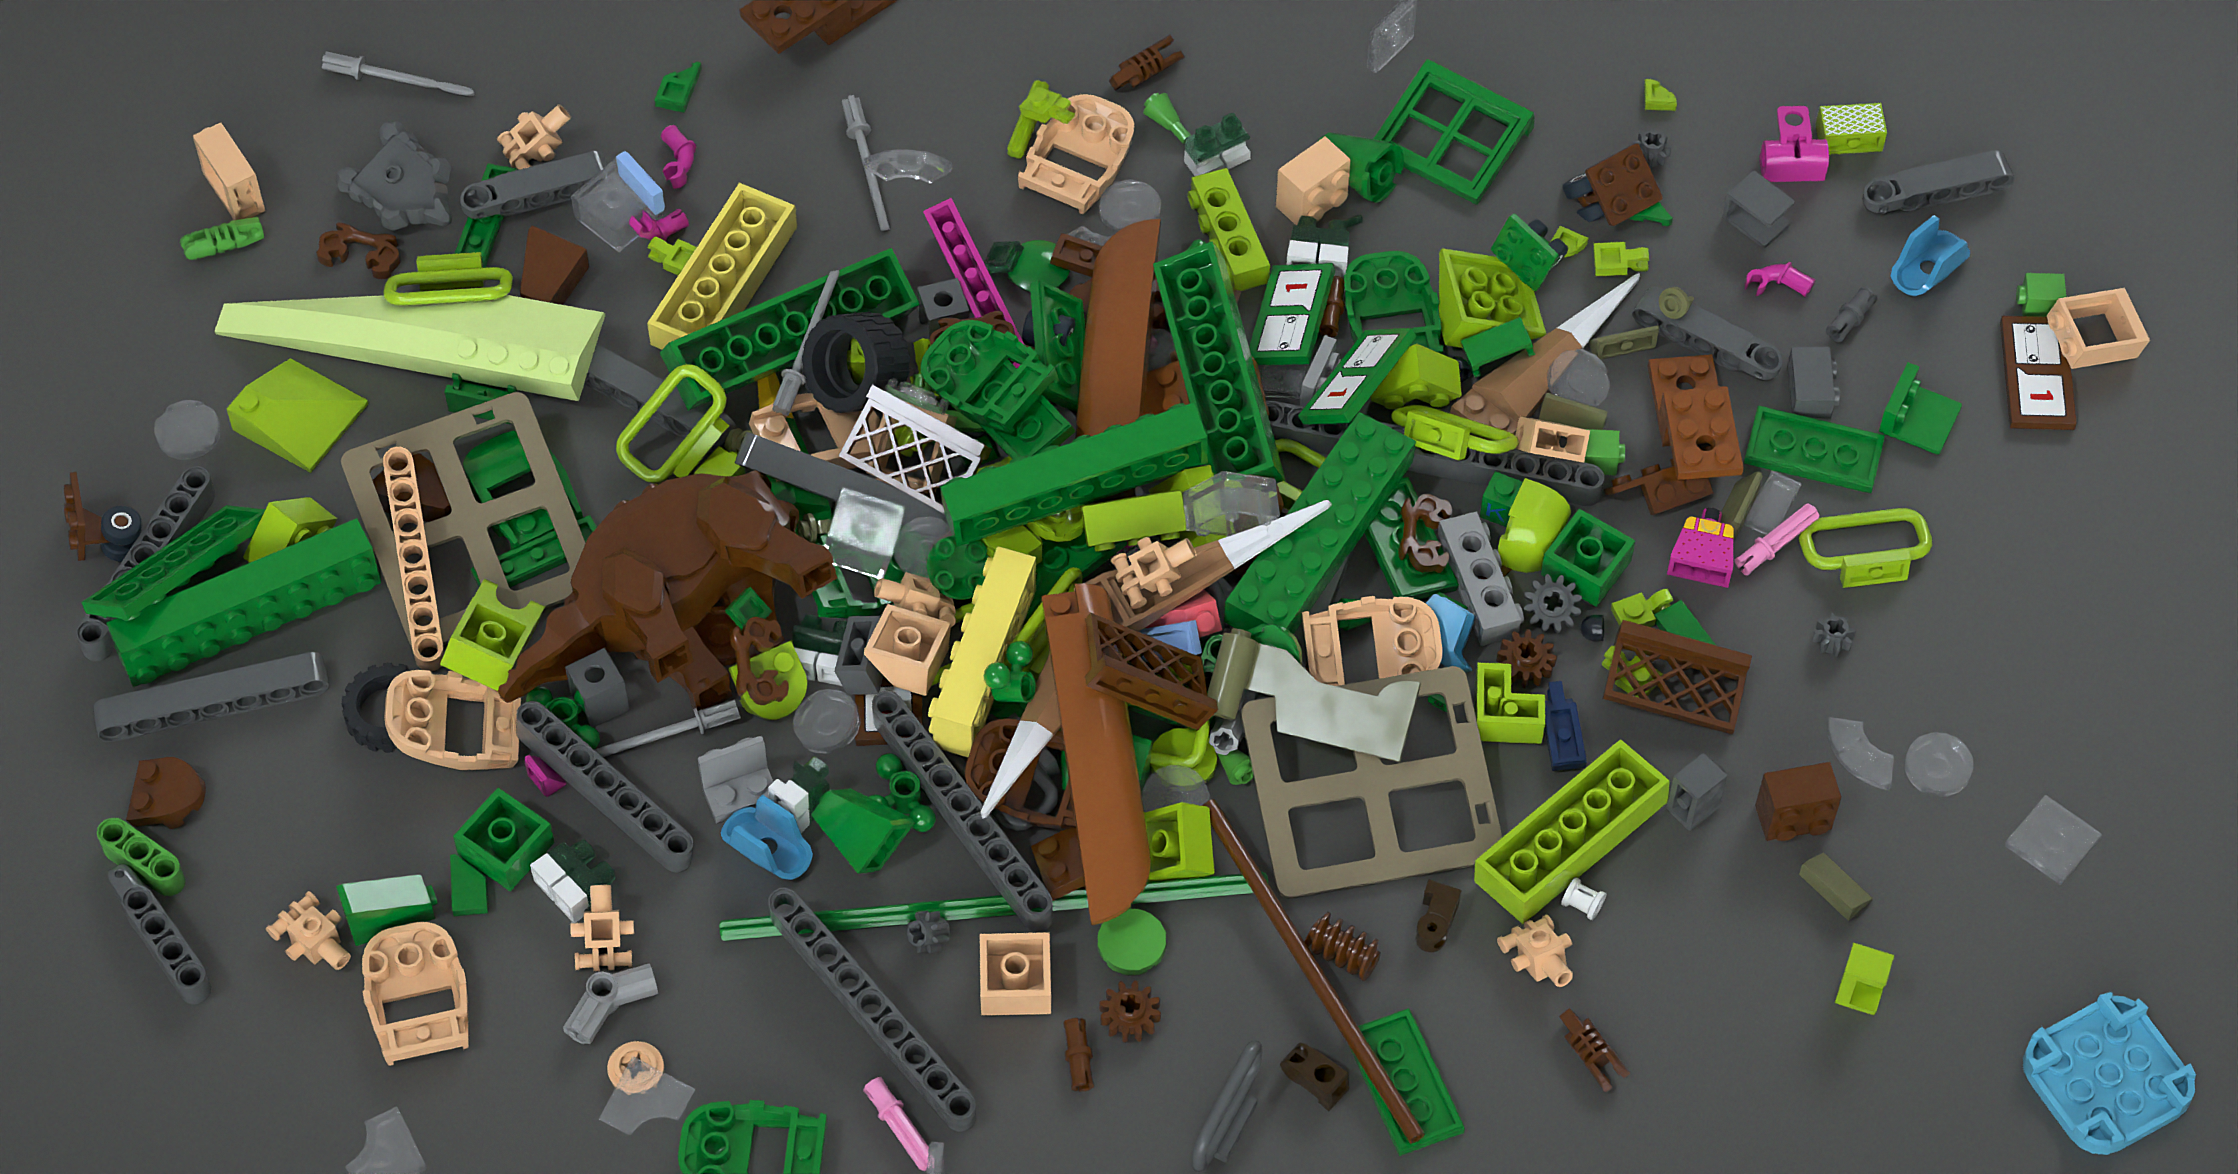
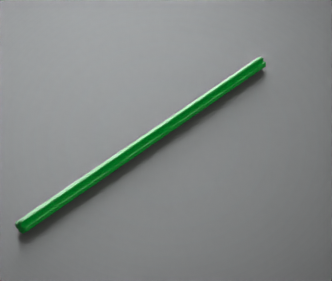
(983, 907)

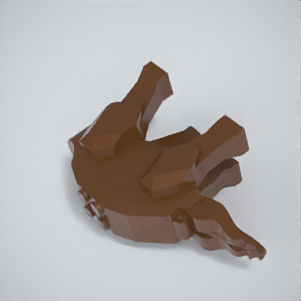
(660, 571)

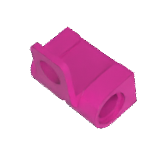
(1795, 153)

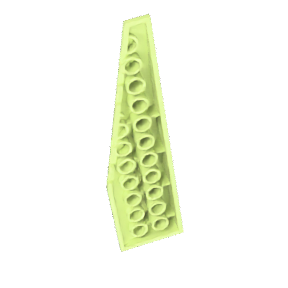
(488, 342)

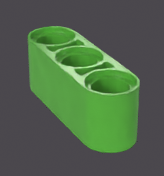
(134, 844)

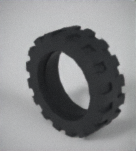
(356, 694)

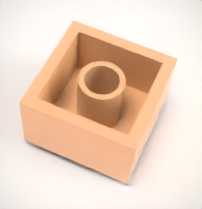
(1313, 181)
(1015, 974)

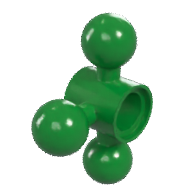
(1012, 684)
(566, 708)
(890, 768)

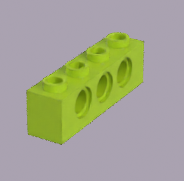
(1229, 228)

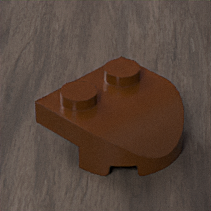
(165, 792)
(1060, 863)

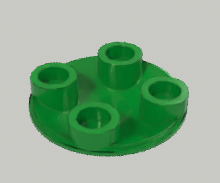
(1035, 265)
(956, 569)

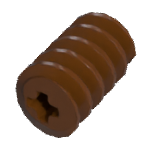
(1343, 946)

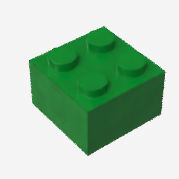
(1589, 556)
(503, 839)

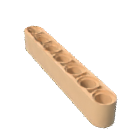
(413, 543)

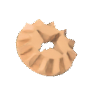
(621, 1056)

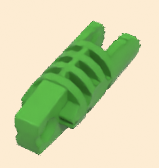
(222, 238)

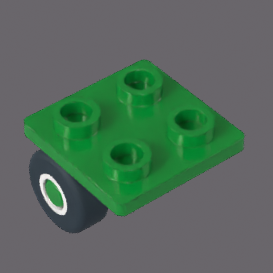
(1527, 251)

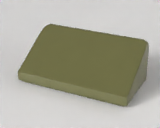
(1624, 342)
(1572, 413)
(1741, 501)
(1835, 885)

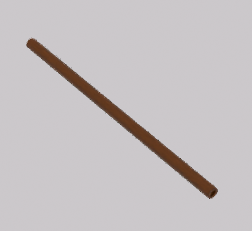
(1314, 974)

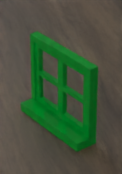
(1473, 97)

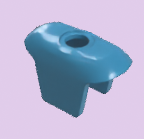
(1931, 245)
(1455, 629)
(751, 826)

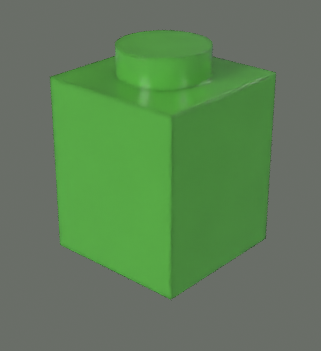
(2040, 293)
(1605, 451)

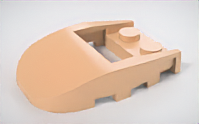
(1096, 134)
(775, 428)
(1403, 633)
(418, 720)
(409, 964)

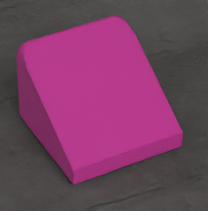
(543, 775)

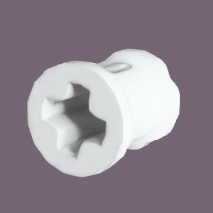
(1584, 898)

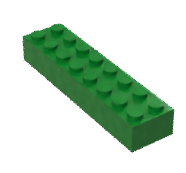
(772, 332)
(1217, 362)
(1074, 473)
(1300, 566)
(245, 602)

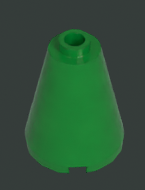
(1371, 164)

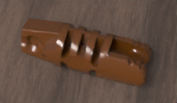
(1145, 65)
(1592, 1048)

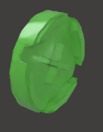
(1132, 942)

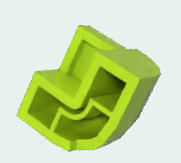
(1533, 526)

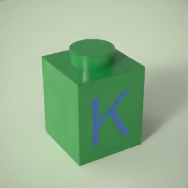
(1499, 498)

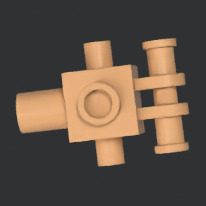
(533, 137)
(1153, 567)
(917, 595)
(602, 929)
(311, 933)
(1539, 950)

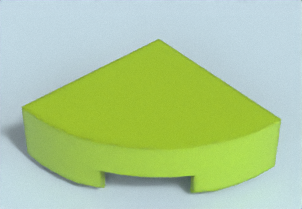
(1658, 97)
(1574, 241)

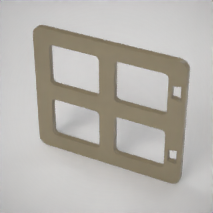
(469, 518)
(1372, 784)

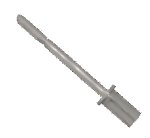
(357, 67)
(858, 130)
(793, 378)
(703, 719)

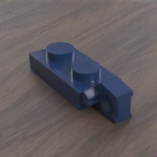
(1563, 730)

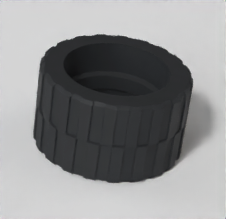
(826, 359)

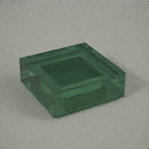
(1003, 256)

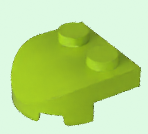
(789, 668)

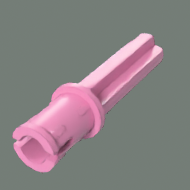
(1767, 546)
(891, 1111)

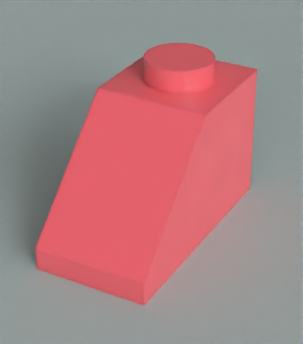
(1201, 608)

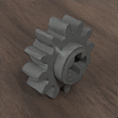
(1560, 614)

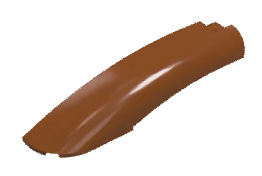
(1119, 332)
(1098, 760)

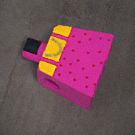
(1704, 550)

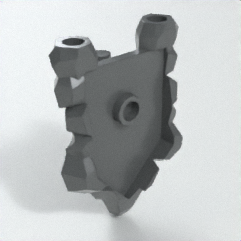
(401, 181)

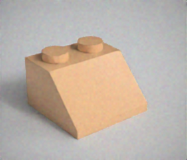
(908, 648)

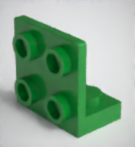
(1919, 414)

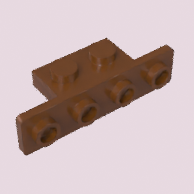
(1662, 488)

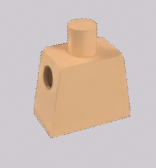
(1543, 439)

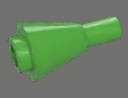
(1162, 112)
(1237, 767)

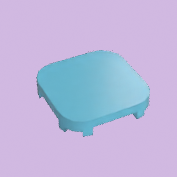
(2108, 1074)

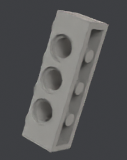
(1491, 622)

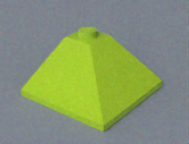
(1482, 294)
(295, 413)

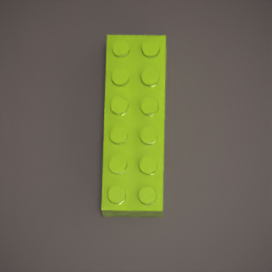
(1571, 831)

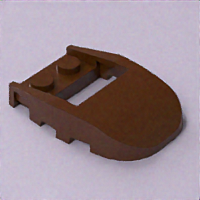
(984, 763)

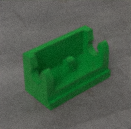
(1496, 344)
(467, 395)

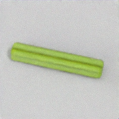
(1023, 129)

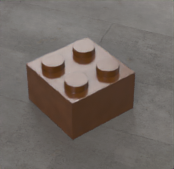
(1798, 801)

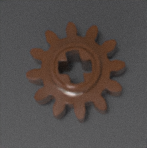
(1538, 661)
(1116, 1007)

